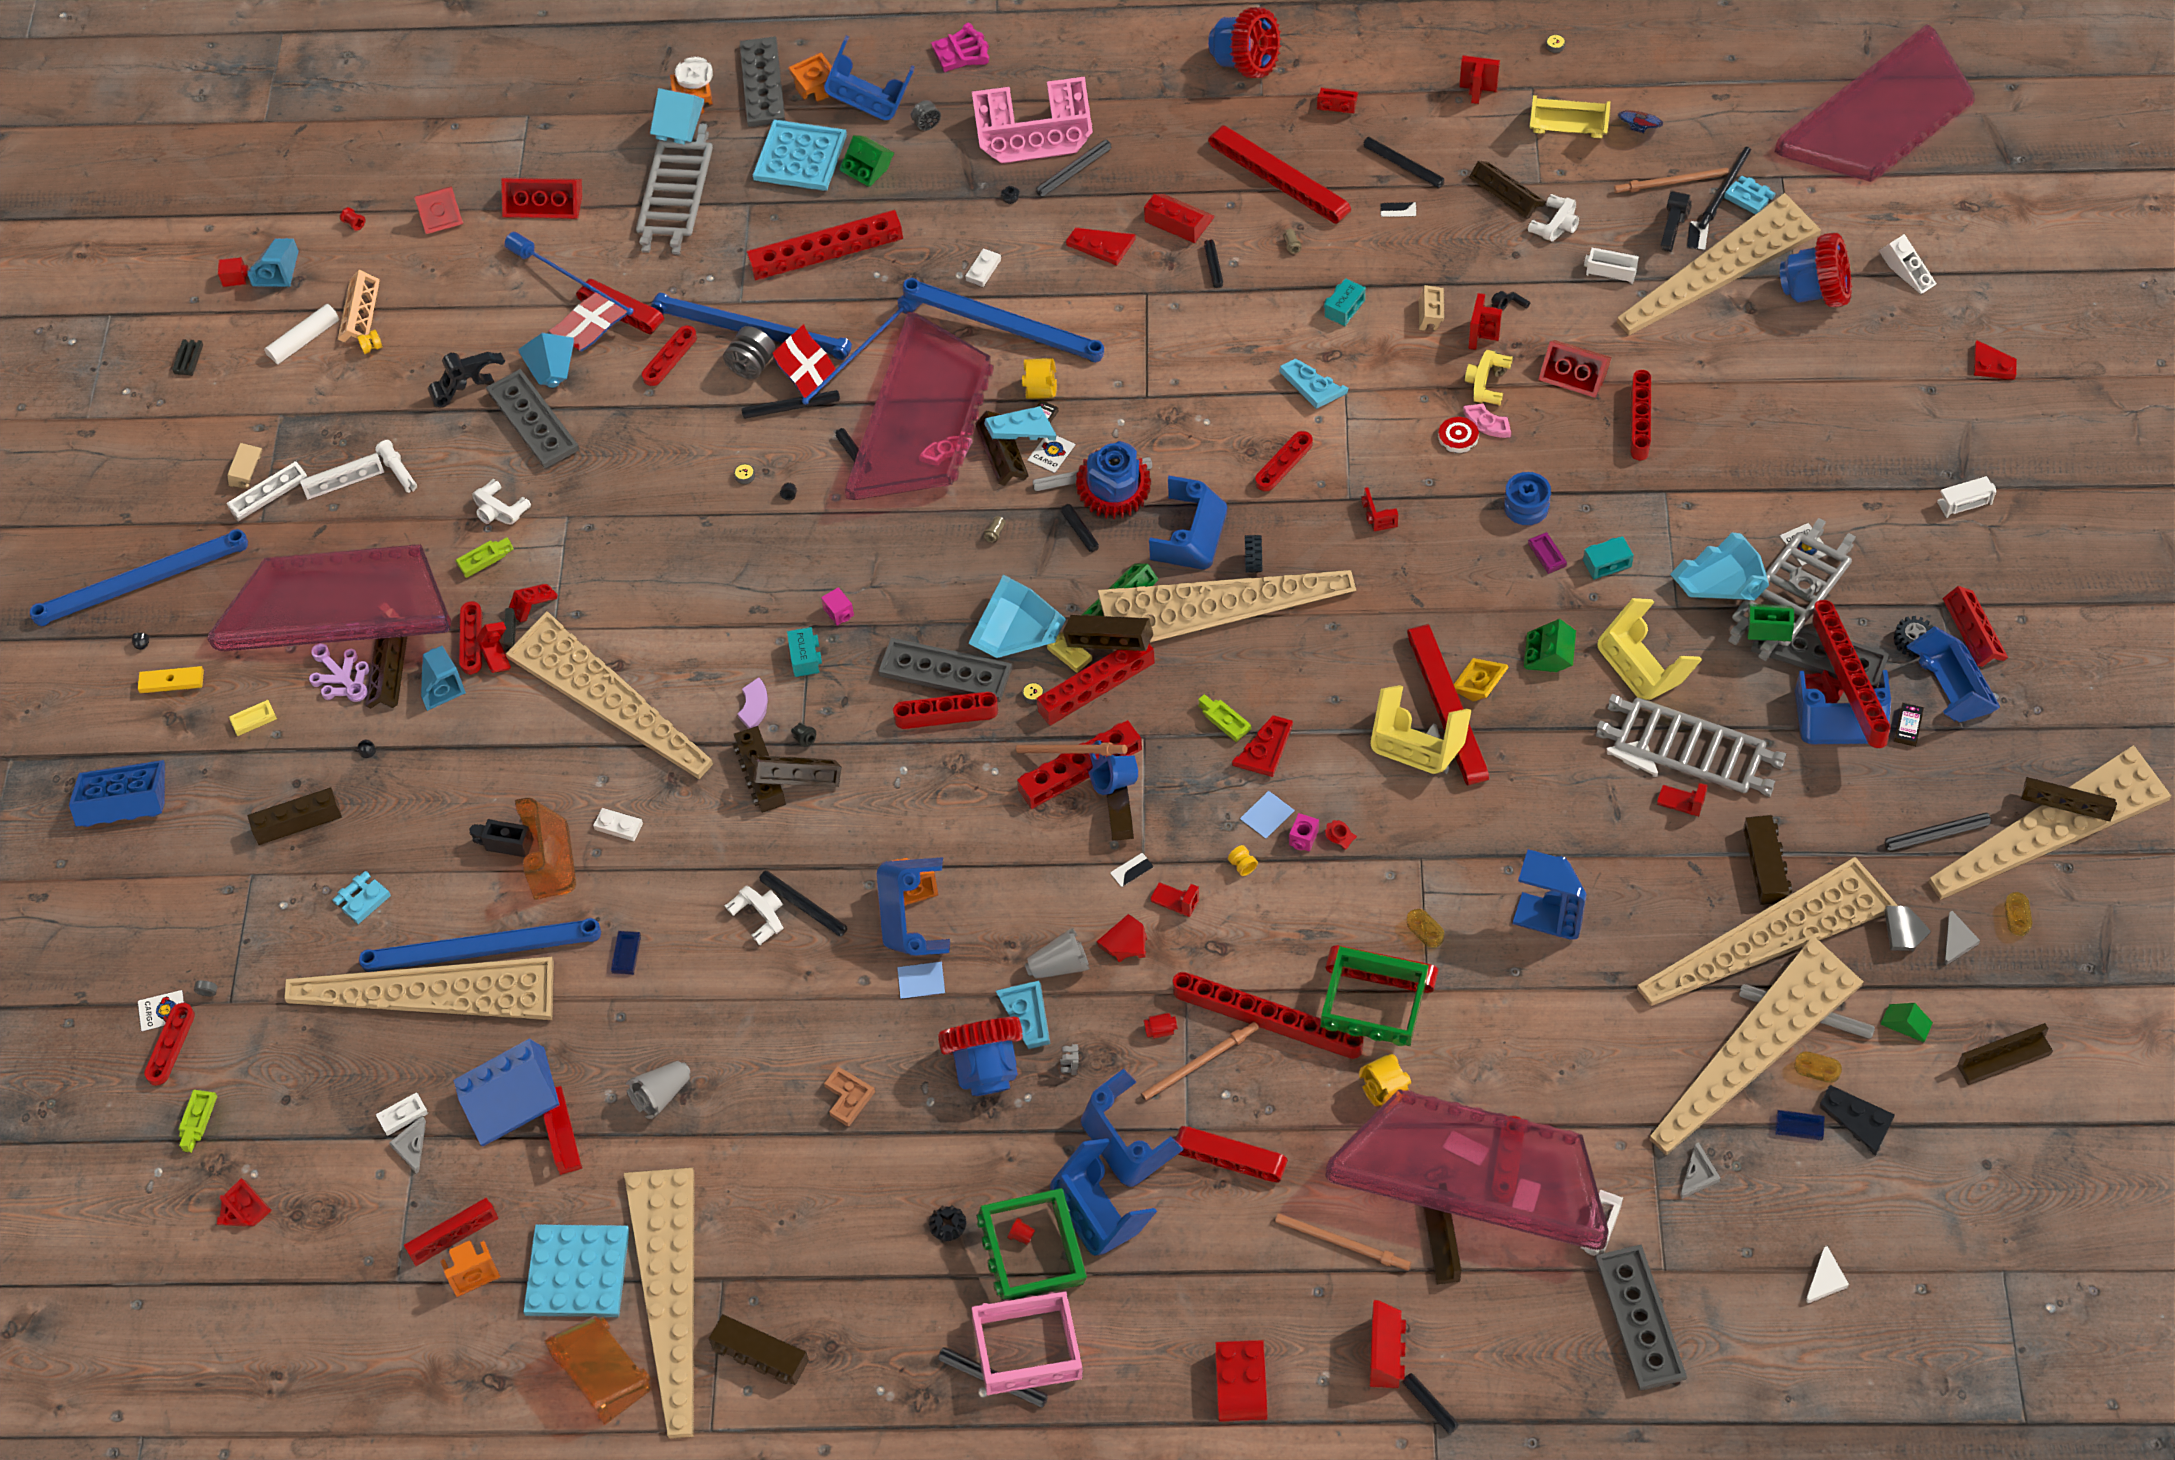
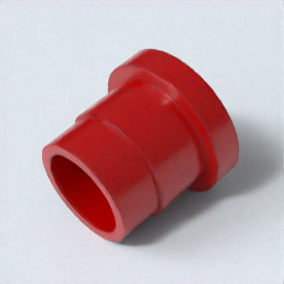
(1021, 1232)

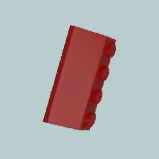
(541, 197)

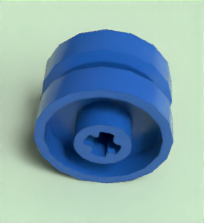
(1527, 498)

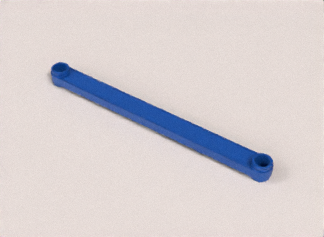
(662, 302)
(1003, 320)
(107, 589)
(480, 945)

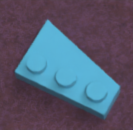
(1310, 384)
(1022, 423)
(1028, 1005)

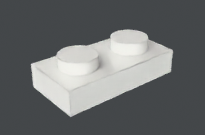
(983, 267)
(618, 824)
(401, 1114)

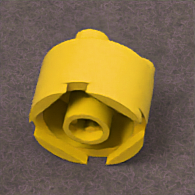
(1039, 378)
(1383, 1079)

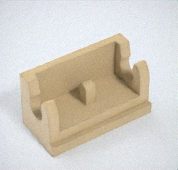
(1431, 307)
(243, 465)

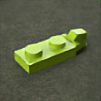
(483, 556)
(1224, 718)
(196, 1118)

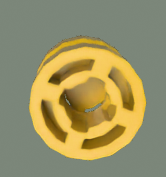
(365, 343)
(1243, 861)

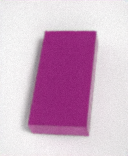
(1547, 552)

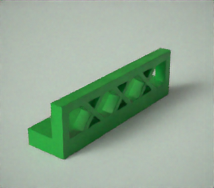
(1136, 576)

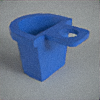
(1112, 772)

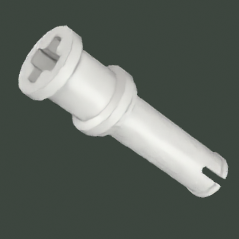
(393, 460)

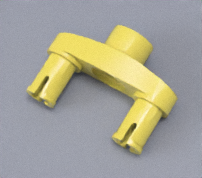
(1479, 374)

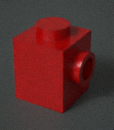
(232, 271)

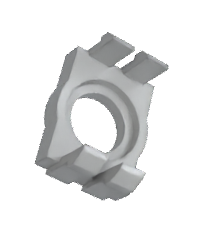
(1801, 576)
(1070, 1059)

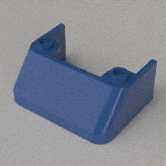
(861, 93)
(1199, 545)
(1957, 674)
(1833, 721)
(892, 880)
(1561, 908)
(1128, 1163)
(1089, 1206)

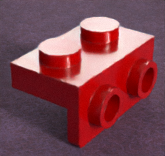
(1337, 100)

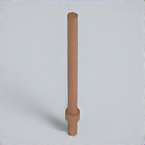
(1634, 186)
(1104, 749)
(1236, 1037)
(1386, 1257)

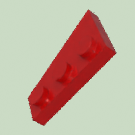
(1101, 244)
(1266, 748)

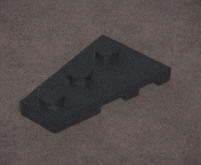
(1860, 1117)

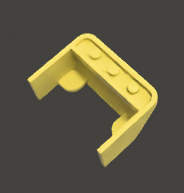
(1570, 117)
(1633, 661)
(1397, 741)

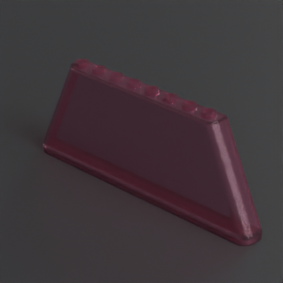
(1883, 111)
(921, 413)
(334, 600)
(1476, 1168)

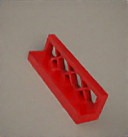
(1974, 626)
(562, 1136)
(451, 1231)

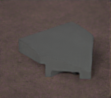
(1904, 928)

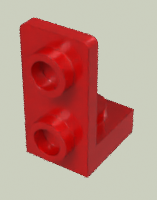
(1380, 520)
(525, 598)
(491, 646)
(1682, 800)
(1175, 899)

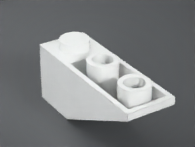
(1907, 264)

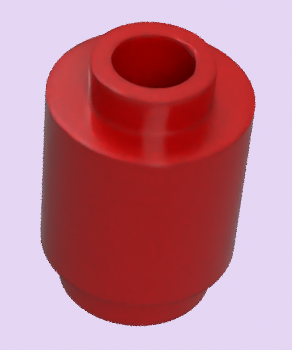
(1160, 1025)

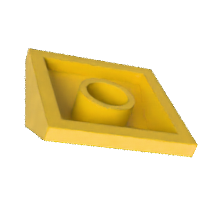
(1479, 679)

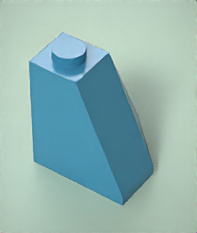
(275, 264)
(548, 358)
(439, 679)

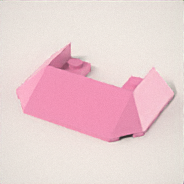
(1033, 139)

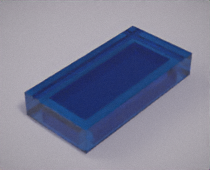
(626, 952)
(1800, 1125)

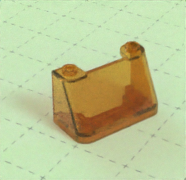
(552, 868)
(599, 1367)

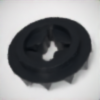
(947, 1232)

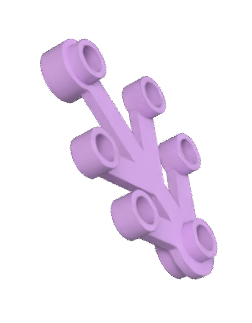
(340, 676)

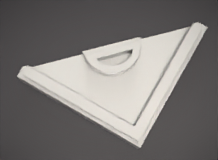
(1633, 760)
(1827, 1278)

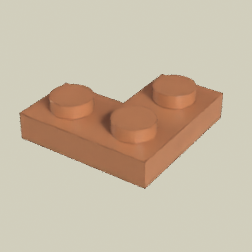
(852, 1092)

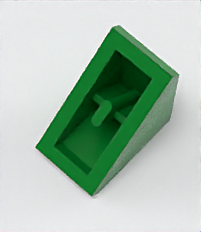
(1908, 1020)

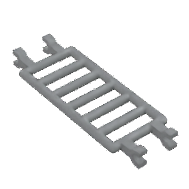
(697, 189)
(1809, 539)
(1765, 786)

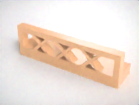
(352, 306)

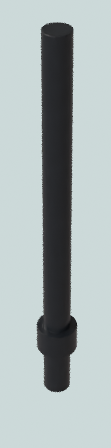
(1710, 211)

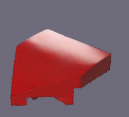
(1826, 684)
(1125, 939)
(242, 1206)

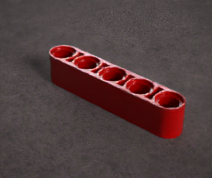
(644, 316)
(1640, 415)
(935, 709)
(1382, 979)
(1231, 1154)

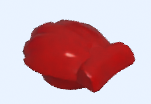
(1339, 833)

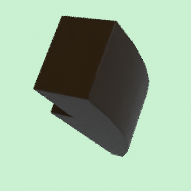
(1120, 815)

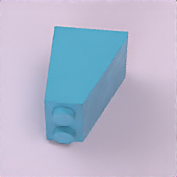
(676, 116)

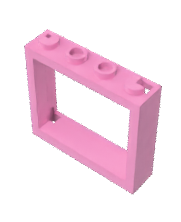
(1031, 1376)

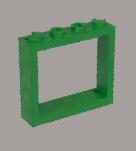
(1380, 965)
(1067, 1234)

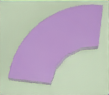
(755, 705)

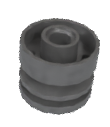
(749, 352)

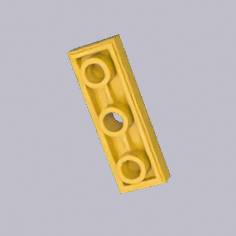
(170, 679)

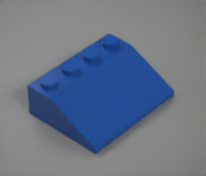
(118, 793)
(507, 1091)

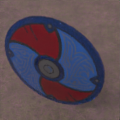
(1640, 120)

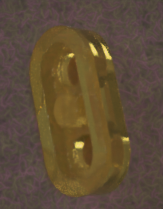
(2018, 915)
(1427, 928)
(1817, 1066)

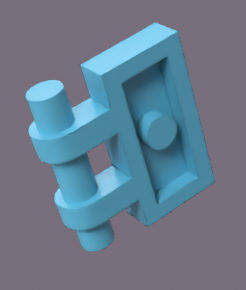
(1749, 194)
(365, 901)

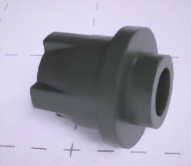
(804, 734)

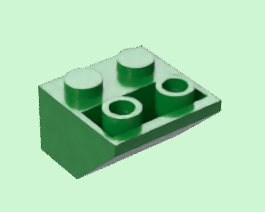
(866, 160)
(1770, 622)
(1550, 647)

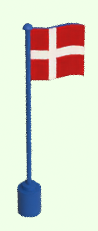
(590, 317)
(809, 364)

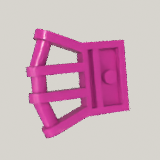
(949, 49)

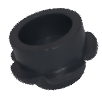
(1010, 194)

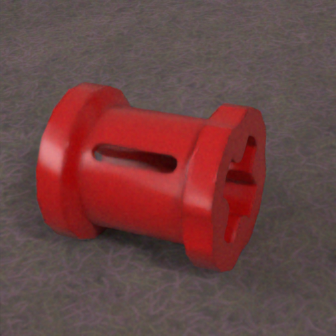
(349, 216)

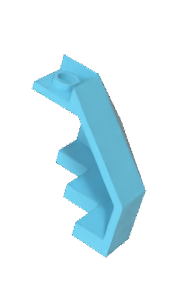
(1724, 571)
(1016, 621)

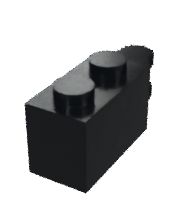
(503, 837)

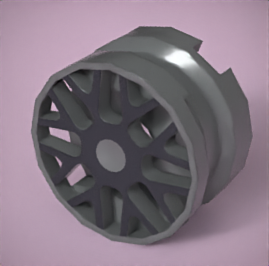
(924, 114)

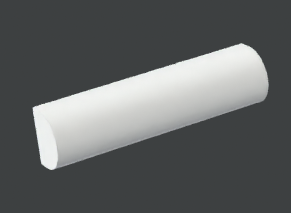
(302, 334)
(342, 476)
(266, 491)

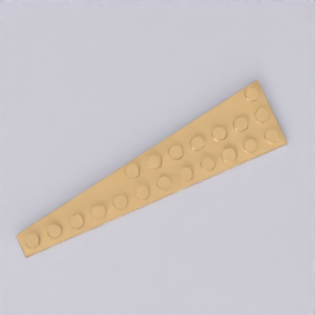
(1756, 242)
(1203, 605)
(573, 670)
(2048, 828)
(1820, 910)
(484, 989)
(1790, 1009)
(664, 1239)

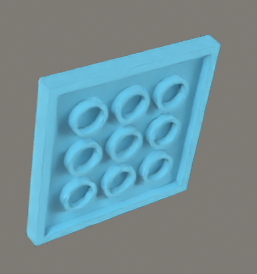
(800, 155)
(576, 1271)

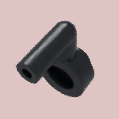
(1502, 299)

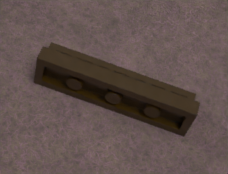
(1506, 188)
(998, 454)
(386, 671)
(796, 771)
(2068, 799)
(2004, 1054)
(1443, 1246)

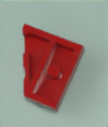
(1993, 363)

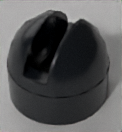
(788, 491)
(140, 640)
(366, 748)

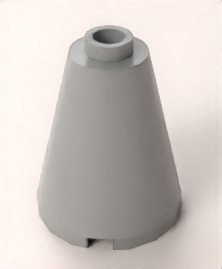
(1058, 957)
(657, 1087)

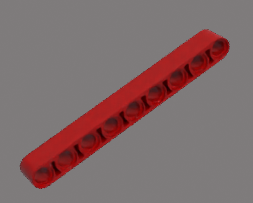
(1279, 174)
(1851, 674)
(1446, 700)
(1261, 1006)

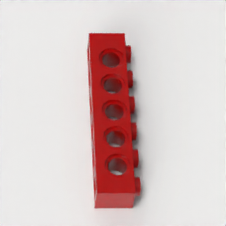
(1092, 683)
(1073, 773)

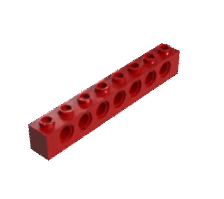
(825, 245)

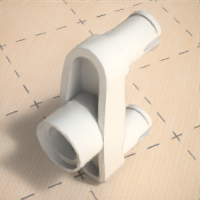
(1562, 221)
(493, 509)
(765, 905)

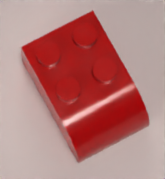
(1241, 1380)

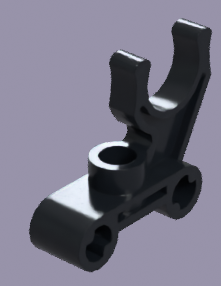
(1678, 208)
(457, 373)

